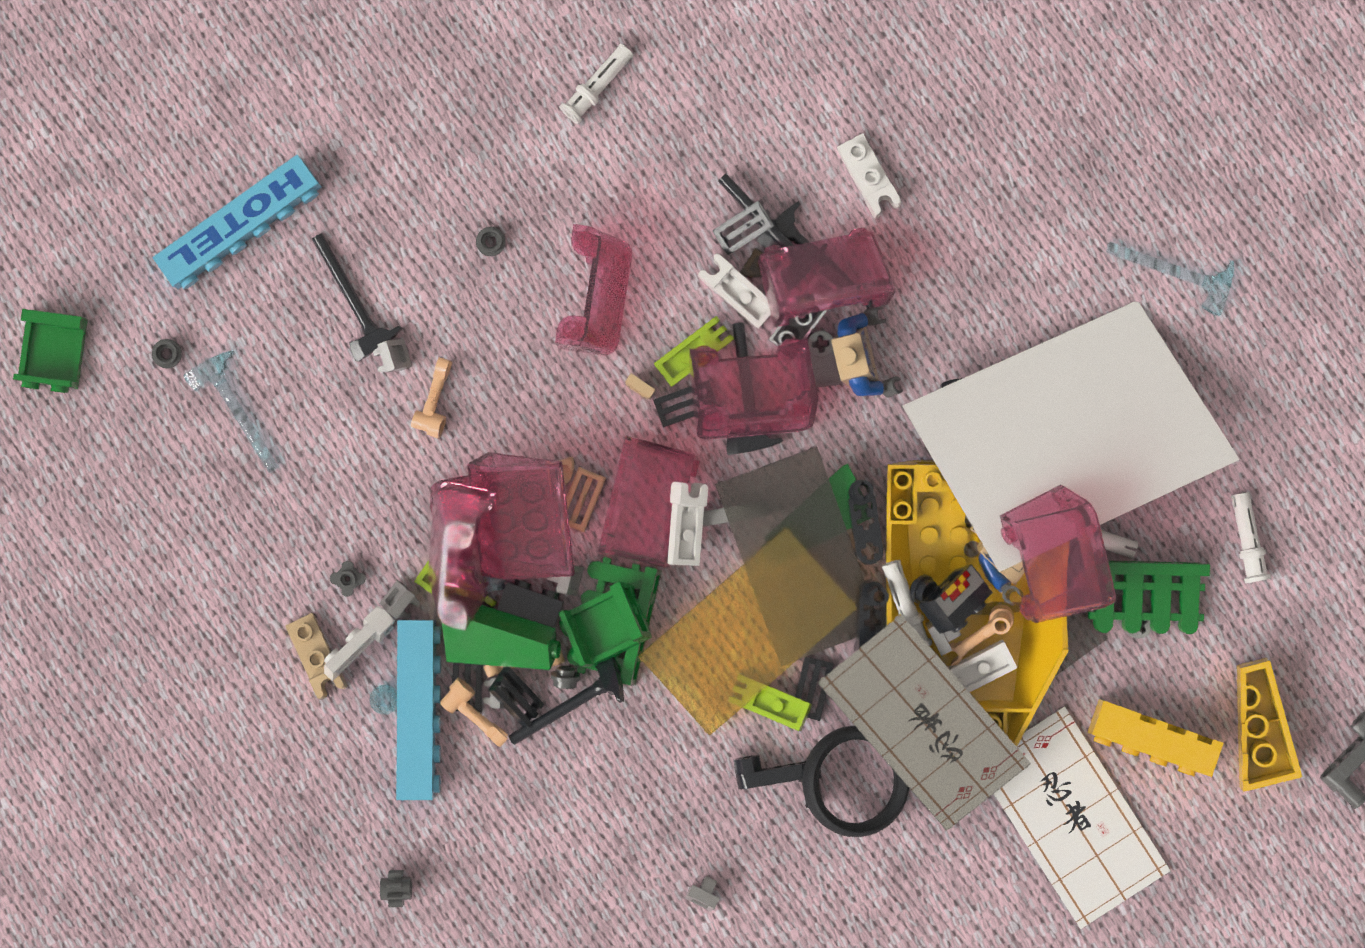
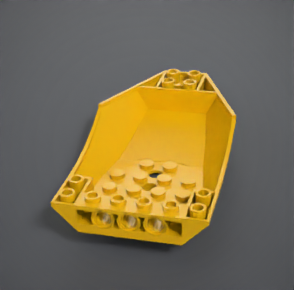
(929, 538)

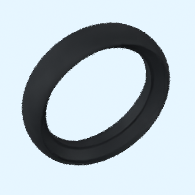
(816, 805)

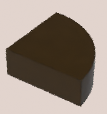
(751, 267)

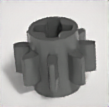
(396, 888)

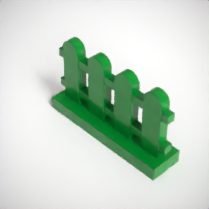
(647, 583)
(1160, 587)

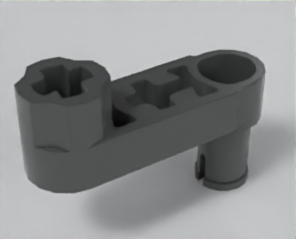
(1338, 773)

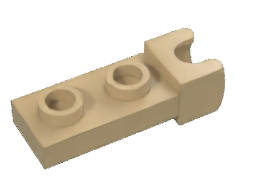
(312, 651)

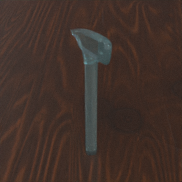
(1217, 286)
(212, 371)

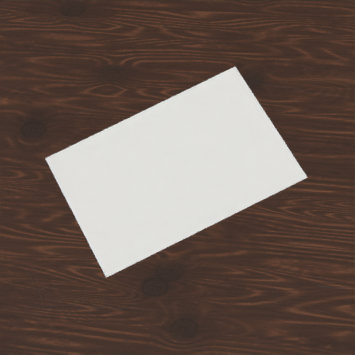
(1080, 411)

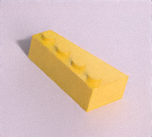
(1263, 731)
(1155, 738)

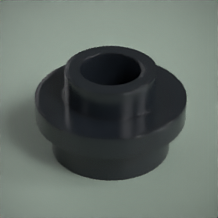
(922, 588)

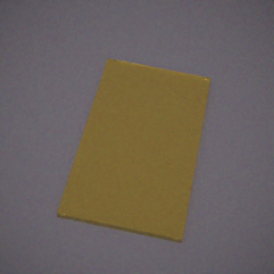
(747, 631)

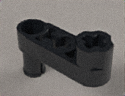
(862, 536)
(866, 593)
(751, 775)

